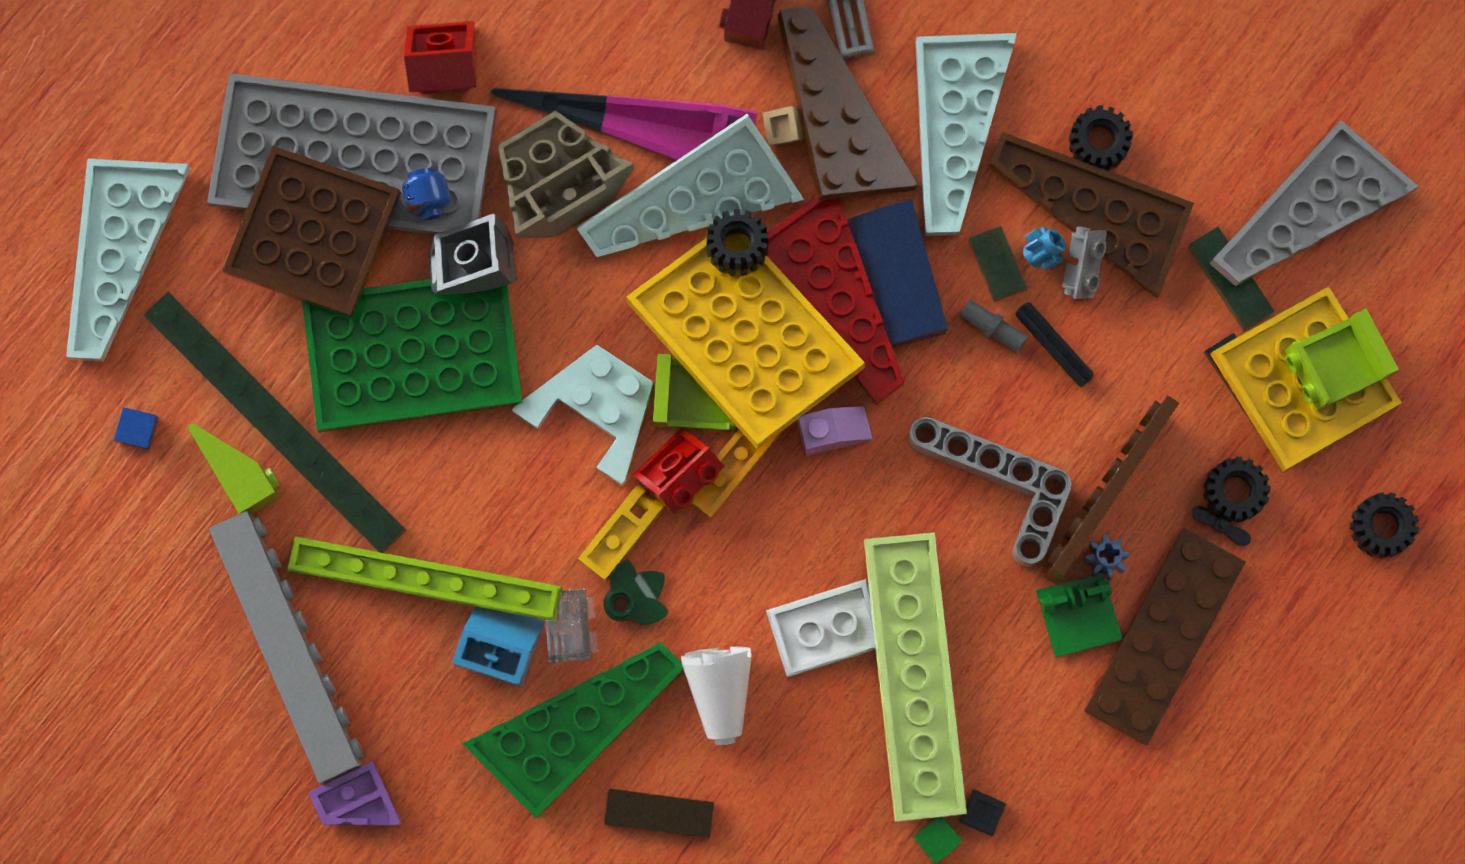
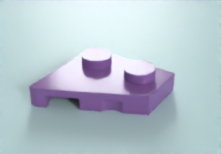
(356, 799)

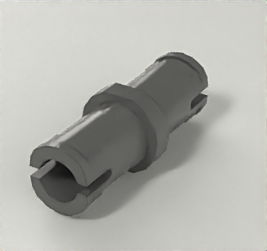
(993, 326)

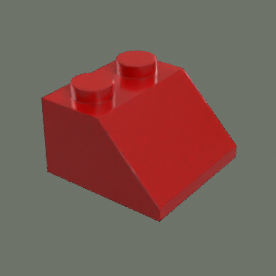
(441, 57)

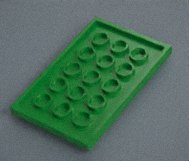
(411, 356)

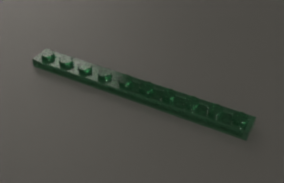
(275, 423)

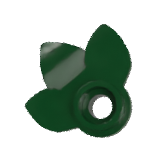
(640, 593)

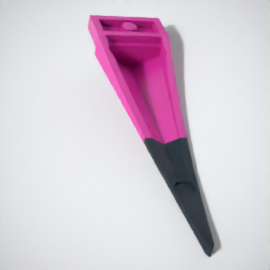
(655, 124)

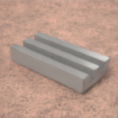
(856, 50)

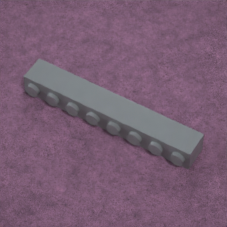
(286, 647)

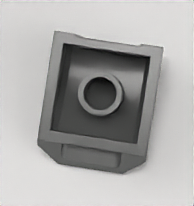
(472, 257)

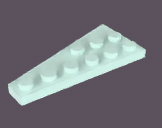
(956, 101)
(719, 175)
(119, 229)

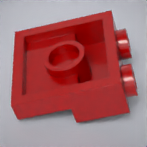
(679, 470)

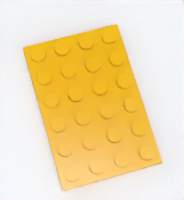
(746, 339)

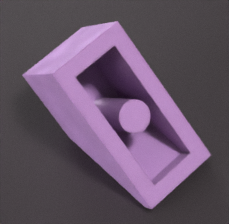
(833, 429)

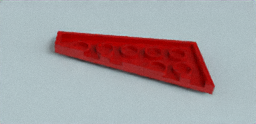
(826, 267)

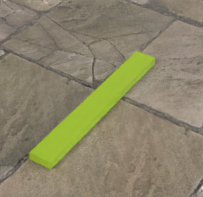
(425, 579)

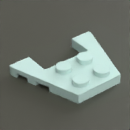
(604, 394)

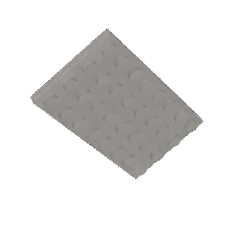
(357, 132)

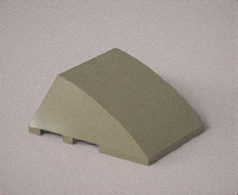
(558, 176)

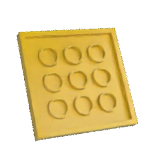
(1273, 394)

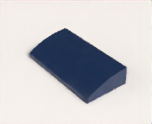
(899, 272)

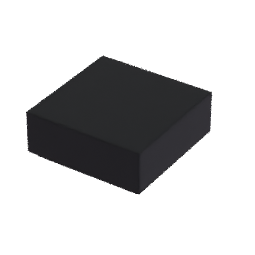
(982, 812)

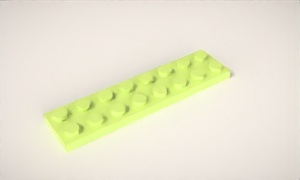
(914, 677)

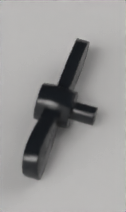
(1221, 525)

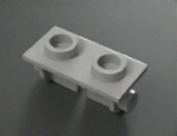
(1083, 278)

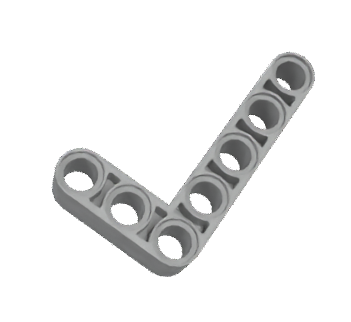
(1001, 475)

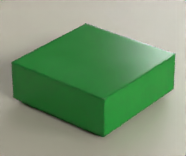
(937, 839)

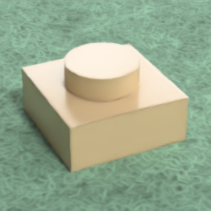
(783, 126)

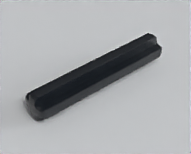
(1054, 344)

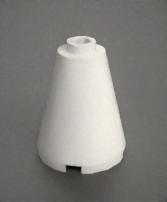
(719, 689)

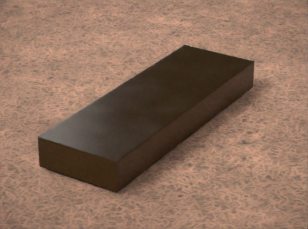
(659, 813)

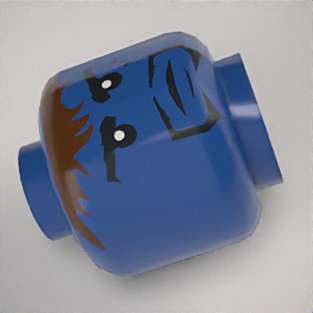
(426, 193)

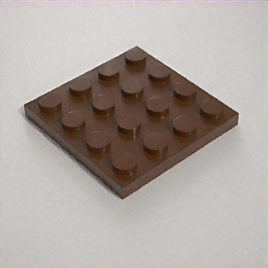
(312, 231)

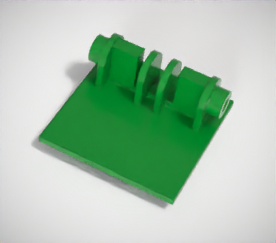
(1079, 614)

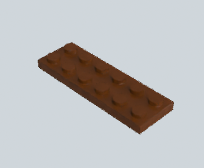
(1115, 479)
(1164, 636)

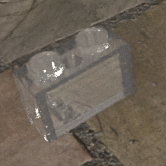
(570, 636)

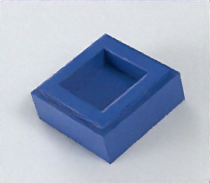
(136, 428)

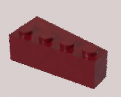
(747, 22)

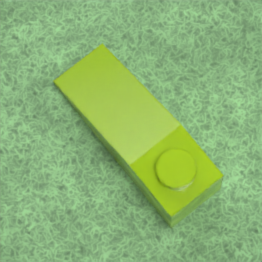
(242, 478)

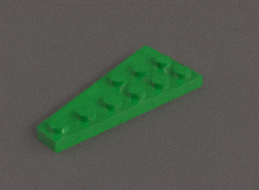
(560, 738)

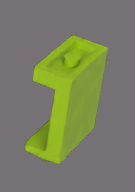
(1340, 360)
(683, 402)

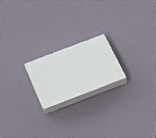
(823, 628)

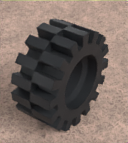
(1106, 119)
(737, 260)
(1247, 471)
(1402, 514)

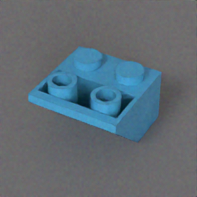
(498, 645)

